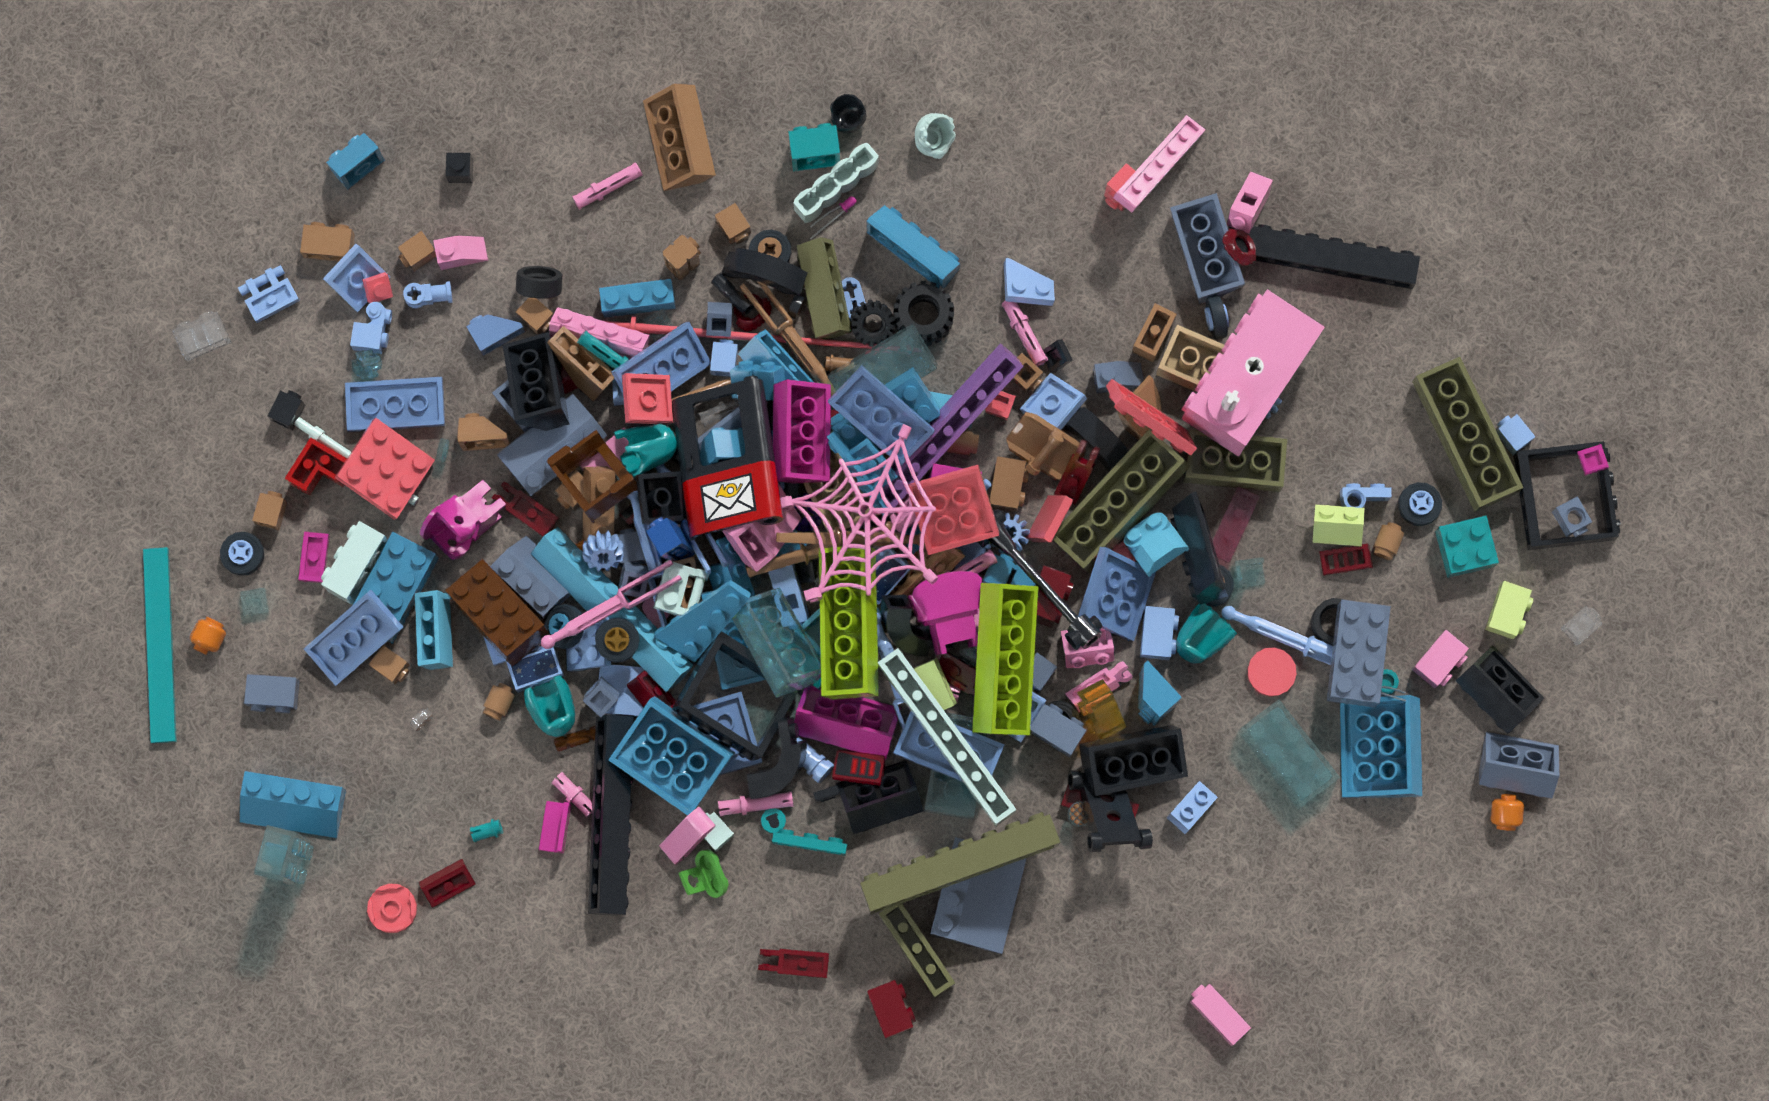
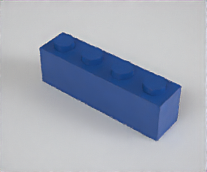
(670, 540)

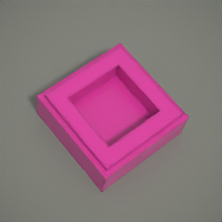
(1593, 460)

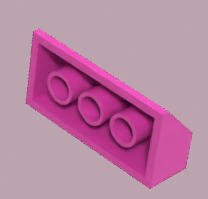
(801, 431)
(847, 723)

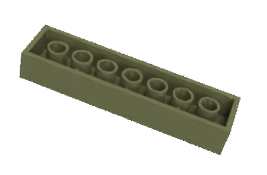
(959, 864)

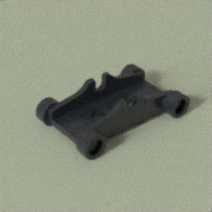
(1104, 830)

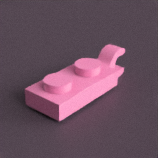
(1110, 677)

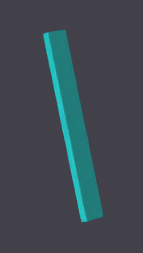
(159, 645)

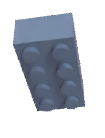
(1358, 653)

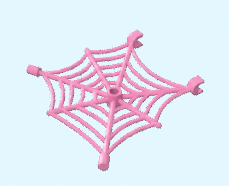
(788, 503)

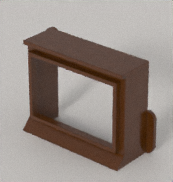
(569, 459)

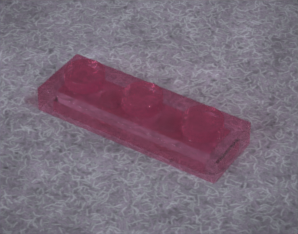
(1234, 523)

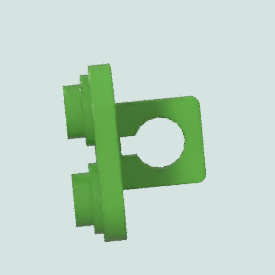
(708, 873)

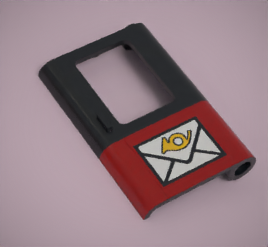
(734, 489)

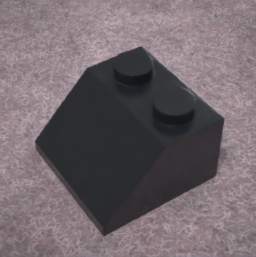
(661, 497)

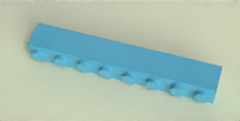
(592, 588)

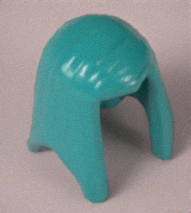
(646, 447)
(1203, 634)
(551, 706)

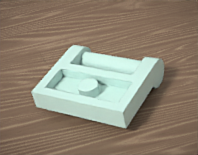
(671, 598)

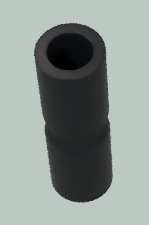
(729, 291)

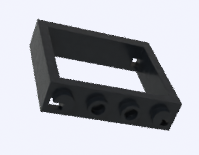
(1528, 507)
(710, 726)

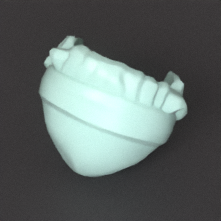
(934, 134)

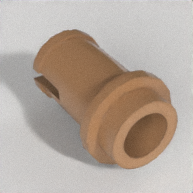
(833, 363)

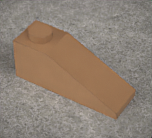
(582, 366)

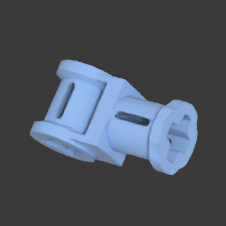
(427, 294)

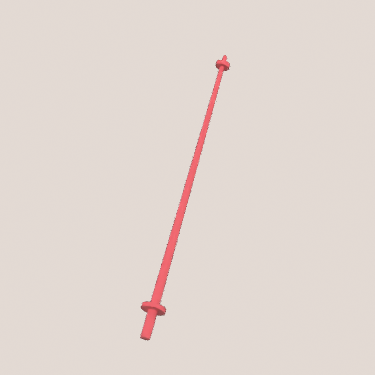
(664, 330)

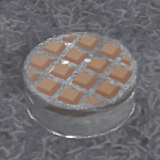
(421, 719)

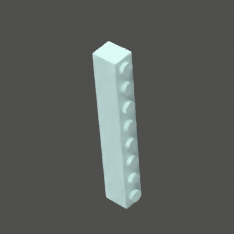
(947, 737)

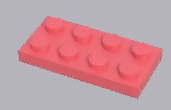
(1147, 415)

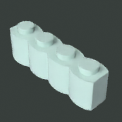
(830, 186)

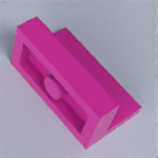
(555, 827)

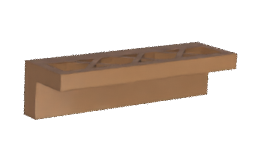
(938, 563)

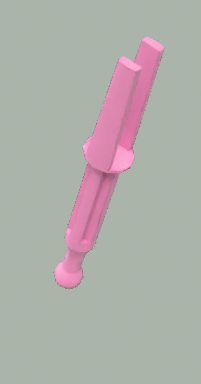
(608, 607)

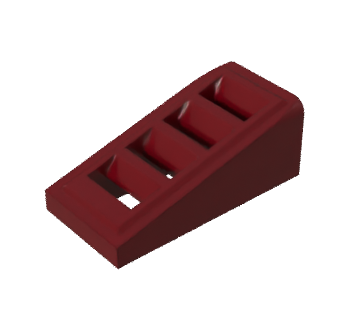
(1365, 548)

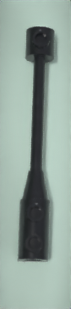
(1083, 630)

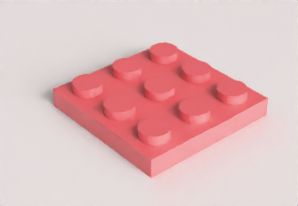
(384, 468)
(961, 511)

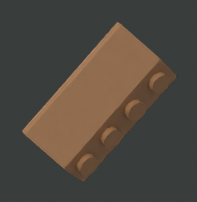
(679, 137)

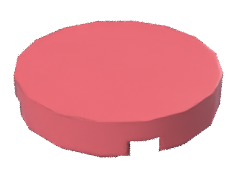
(1271, 672)
(399, 908)

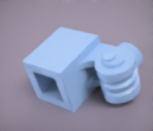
(372, 334)

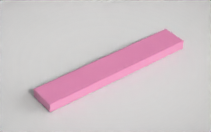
(1159, 164)

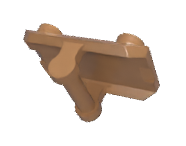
(1042, 445)

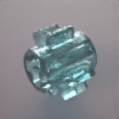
(366, 364)

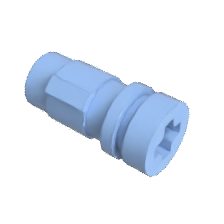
(816, 764)

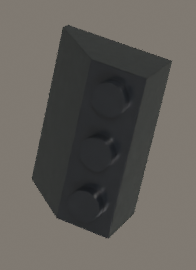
(1500, 689)
(877, 805)

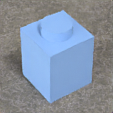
(723, 357)
(1514, 433)

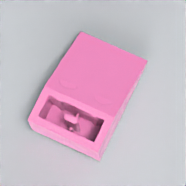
(757, 542)

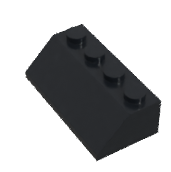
(535, 383)
(1201, 557)
(1134, 759)

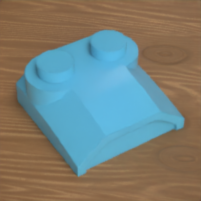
(1154, 542)

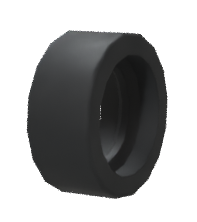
(539, 282)
(1316, 627)

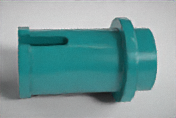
(486, 830)

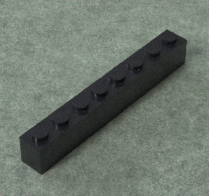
(1333, 256)
(609, 821)

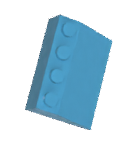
(1381, 749)
(671, 756)

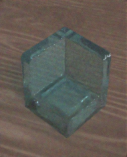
(1249, 572)

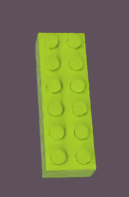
(848, 631)
(1005, 659)

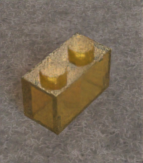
(1101, 710)

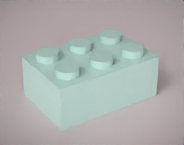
(353, 562)

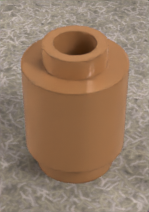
(965, 444)
(1388, 541)
(498, 701)

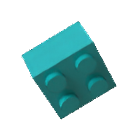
(814, 147)
(1466, 546)

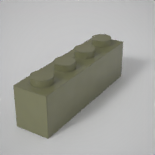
(824, 289)
(917, 949)

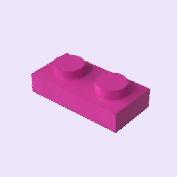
(313, 557)

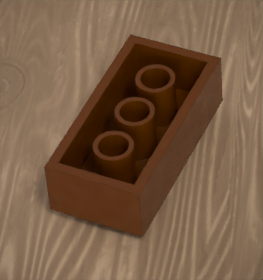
(497, 612)

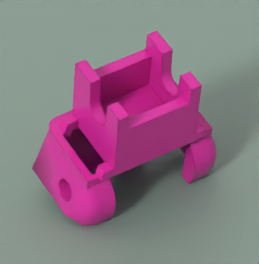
(470, 511)
(948, 608)

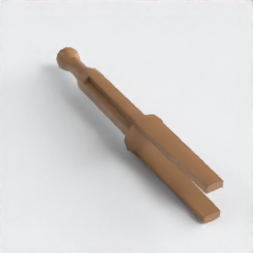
(790, 336)
(811, 538)
(805, 554)

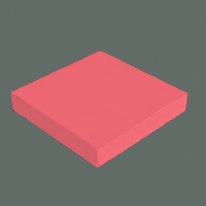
(647, 399)
(1049, 518)

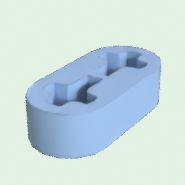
(858, 294)

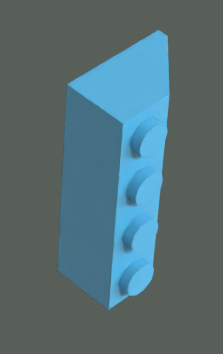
(912, 247)
(291, 804)

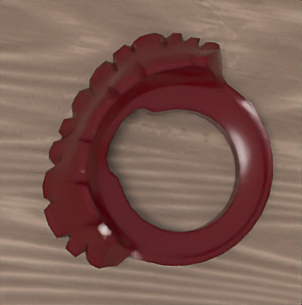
(1234, 251)
(748, 324)

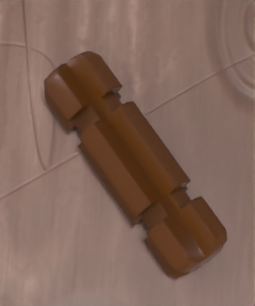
(575, 739)

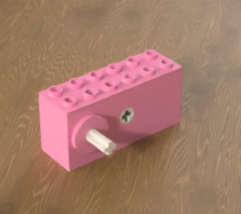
(1251, 371)

